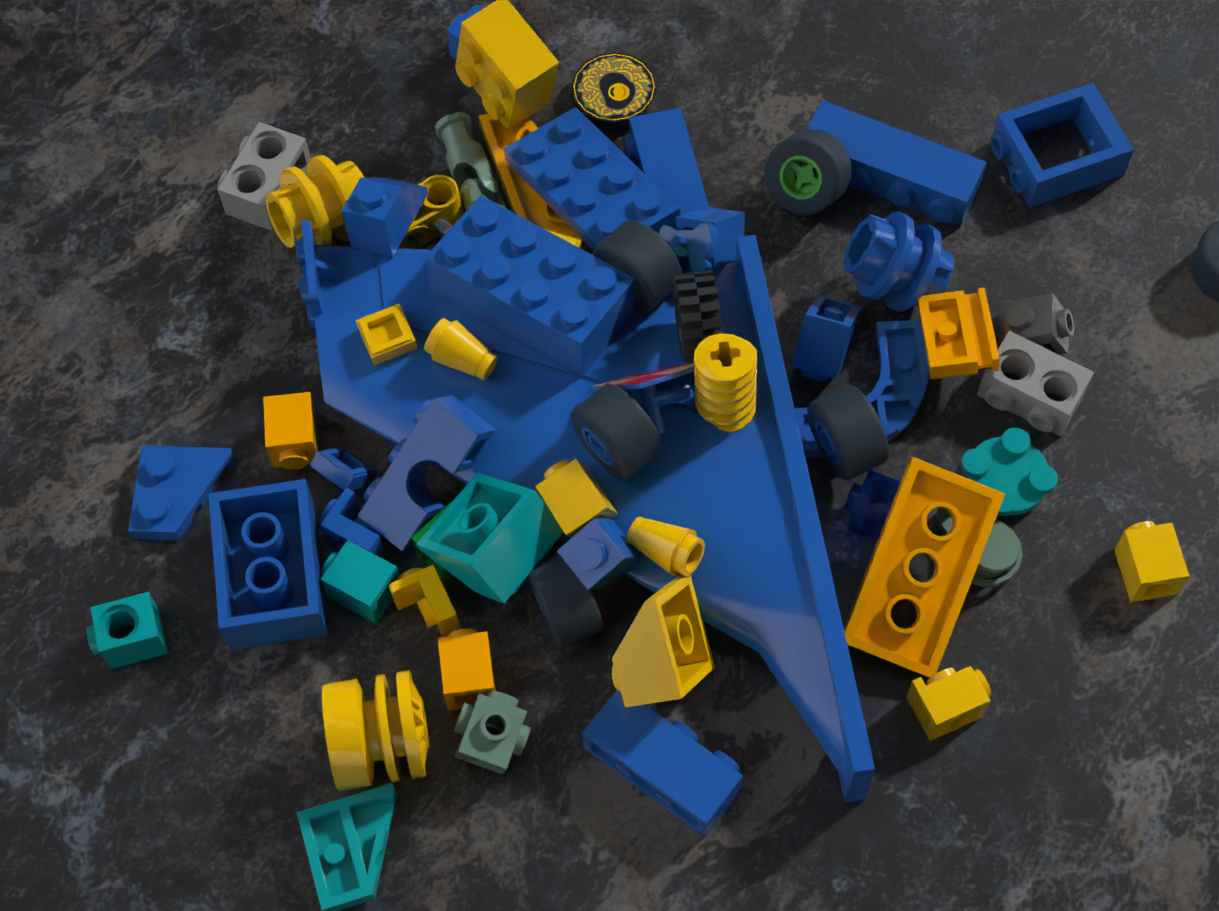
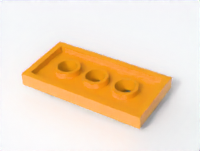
(955, 562)

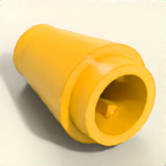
(459, 349)
(668, 545)

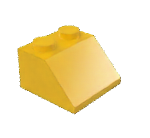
(664, 648)

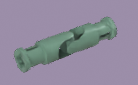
(467, 160)

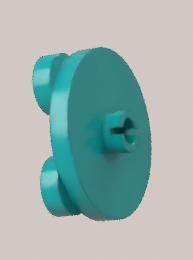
(1012, 468)

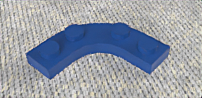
(900, 383)

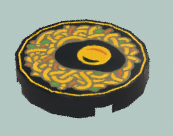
(613, 89)

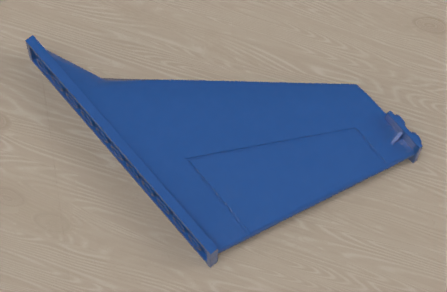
(739, 490)

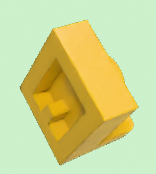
(426, 590)

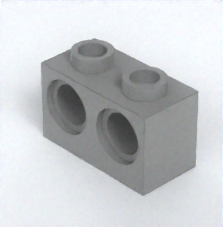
(258, 173)
(1039, 374)

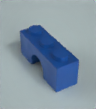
(400, 499)

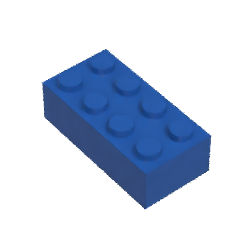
(531, 285)

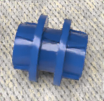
(897, 260)

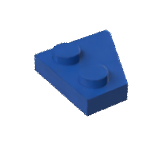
(172, 488)

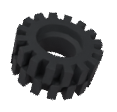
(695, 310)

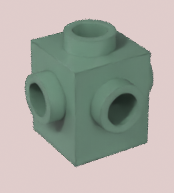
(480, 746)

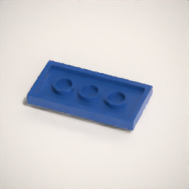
(588, 179)

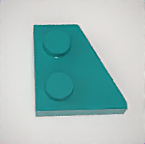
(348, 845)

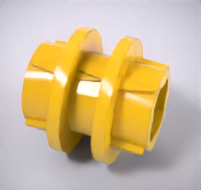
(314, 198)

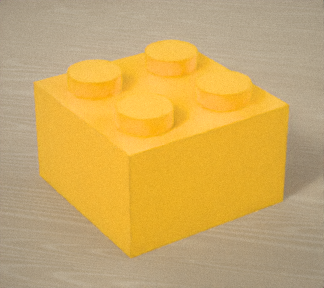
(505, 63)

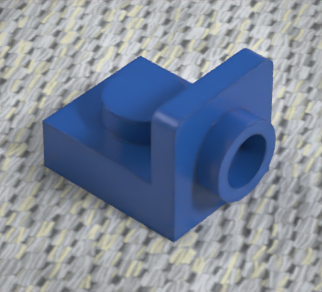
(341, 524)

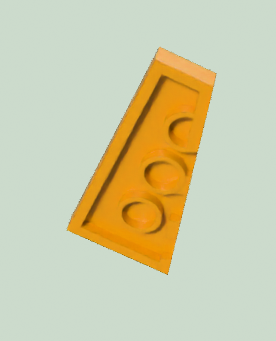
(520, 195)

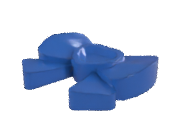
(696, 244)

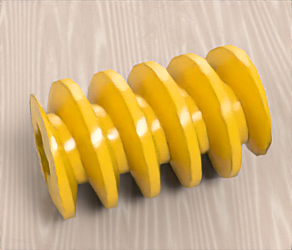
(725, 381)

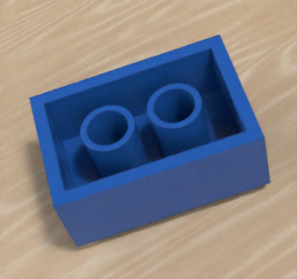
(267, 564)

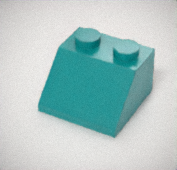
(492, 536)

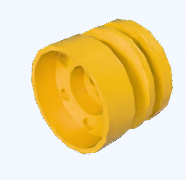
(374, 730)

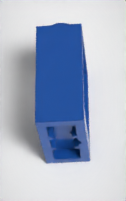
(1097, 126)

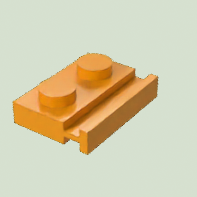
(957, 333)

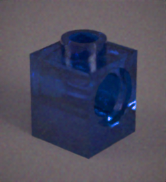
(875, 489)

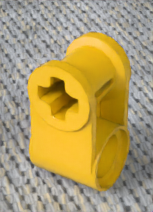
(422, 230)

